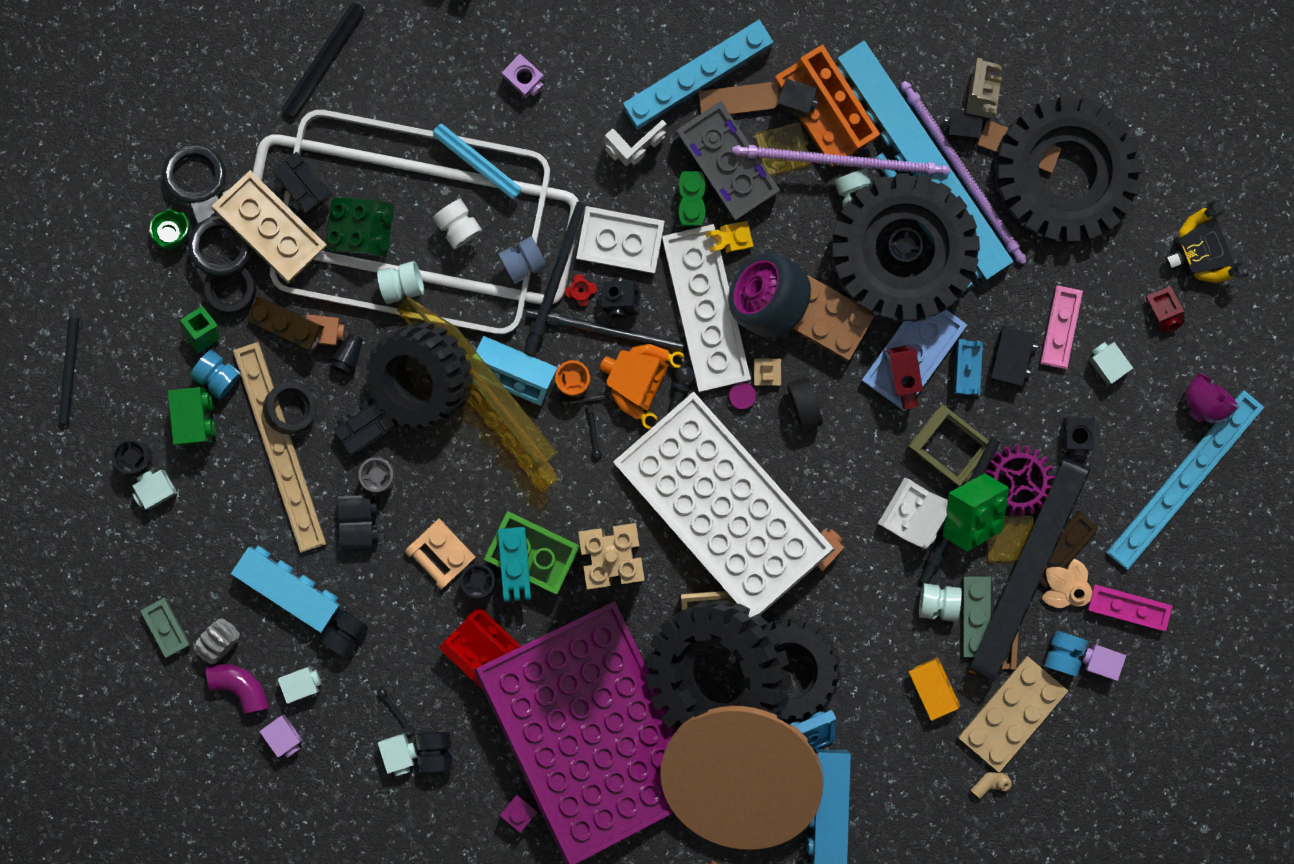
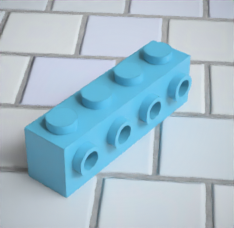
(286, 589)

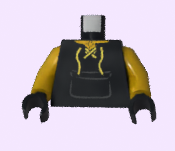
(1204, 249)

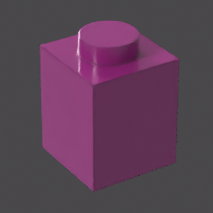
(519, 812)

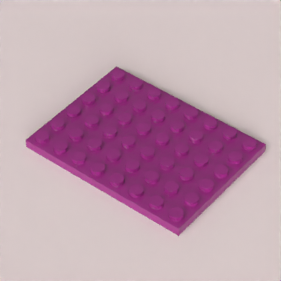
(583, 730)

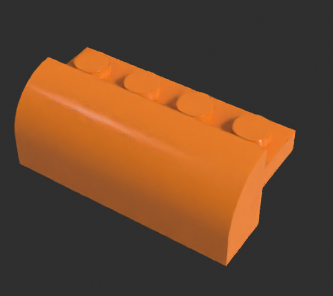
(839, 120)

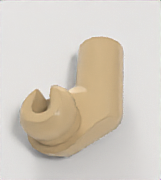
(991, 780)

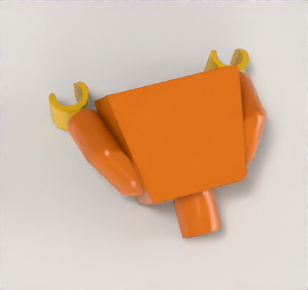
(637, 377)

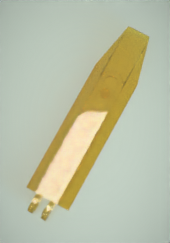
(496, 405)

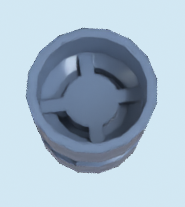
(523, 259)

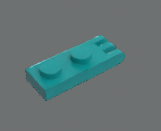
(514, 562)

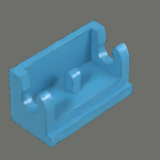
(967, 367)

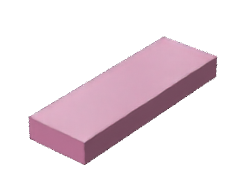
(1061, 327)

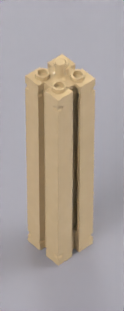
(611, 556)

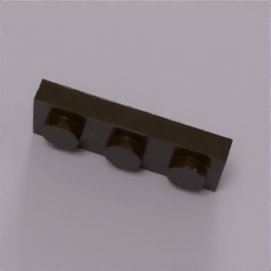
(285, 323)

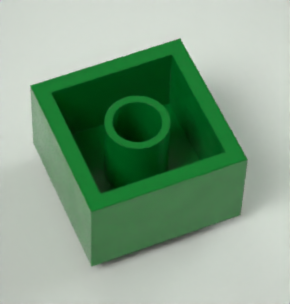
(191, 416)
(975, 512)

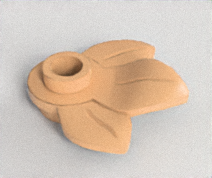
(1064, 584)

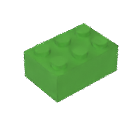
(547, 552)

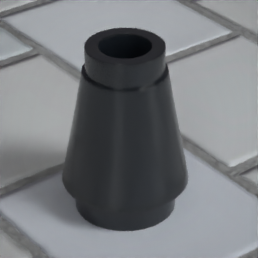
(347, 355)

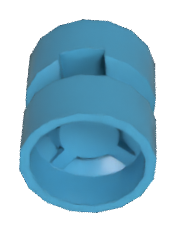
(215, 374)
(1066, 653)

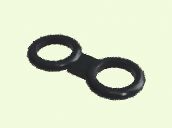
(202, 209)

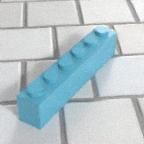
(698, 74)

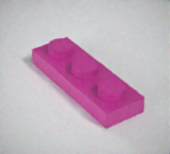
(1129, 607)

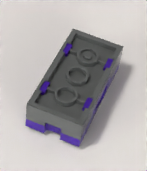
(735, 179)

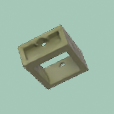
(929, 428)

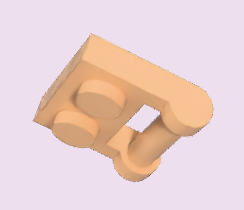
(446, 547)

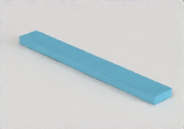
(1183, 482)

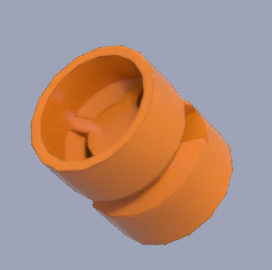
(572, 378)

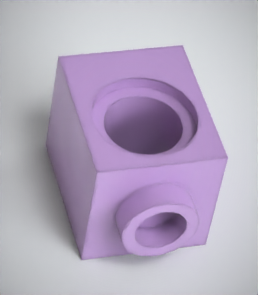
(521, 65)
(1103, 661)
(282, 737)

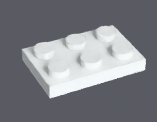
(620, 240)

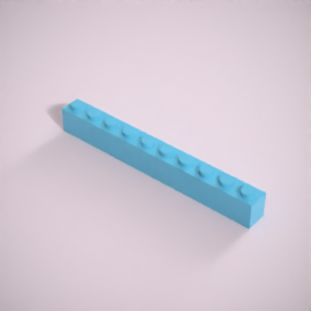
(912, 142)

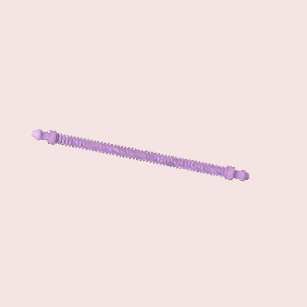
(914, 100)
(928, 168)

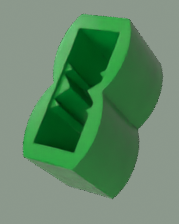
(691, 194)

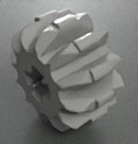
(216, 641)

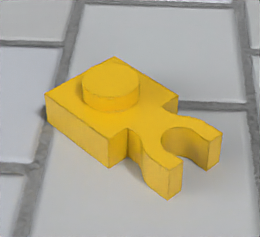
(732, 237)

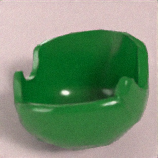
(169, 229)

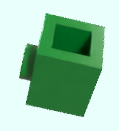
(200, 329)

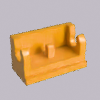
(934, 688)

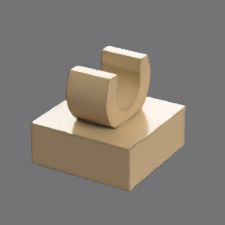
(767, 372)

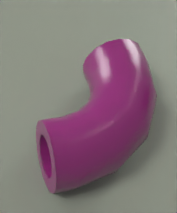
(240, 682)

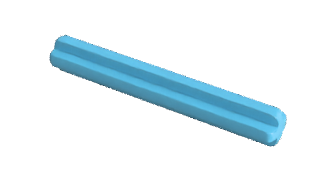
(477, 161)

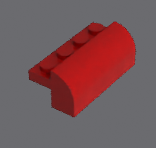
(477, 643)

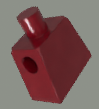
(904, 362)

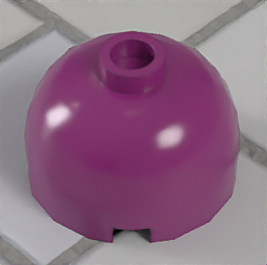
(1209, 401)

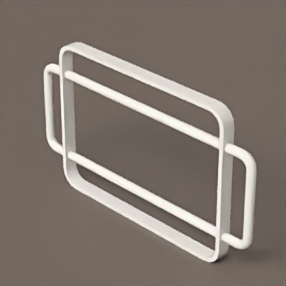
(543, 191)

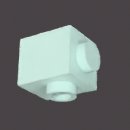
(153, 489)
(397, 754)

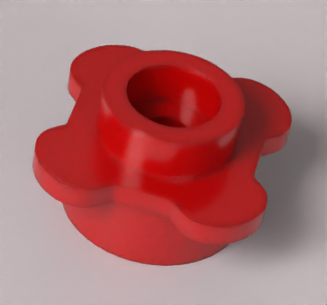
(580, 282)

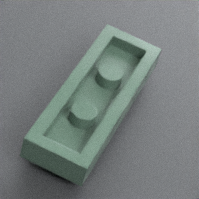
(975, 612)

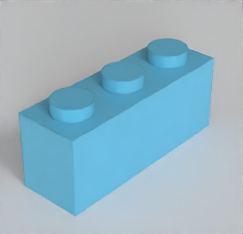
(517, 371)

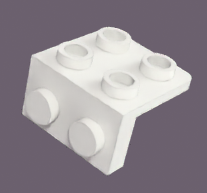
(618, 148)
(915, 514)

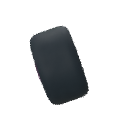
(769, 295)

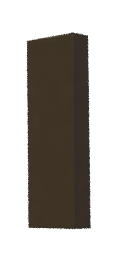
(1074, 537)

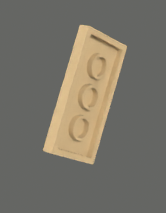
(268, 226)
(1012, 714)

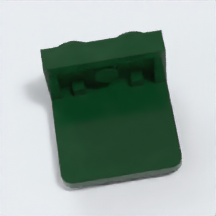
(359, 226)

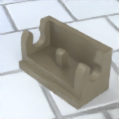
(984, 90)

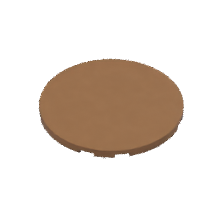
(742, 777)

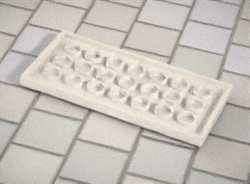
(723, 506)

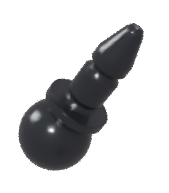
(683, 378)

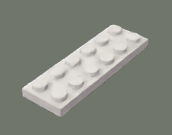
(704, 309)

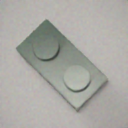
(165, 627)

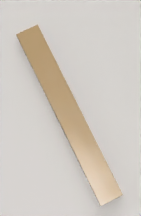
(280, 450)

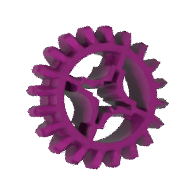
(1026, 470)

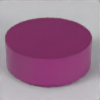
(742, 395)

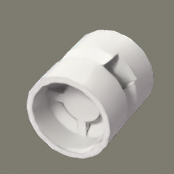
(456, 222)

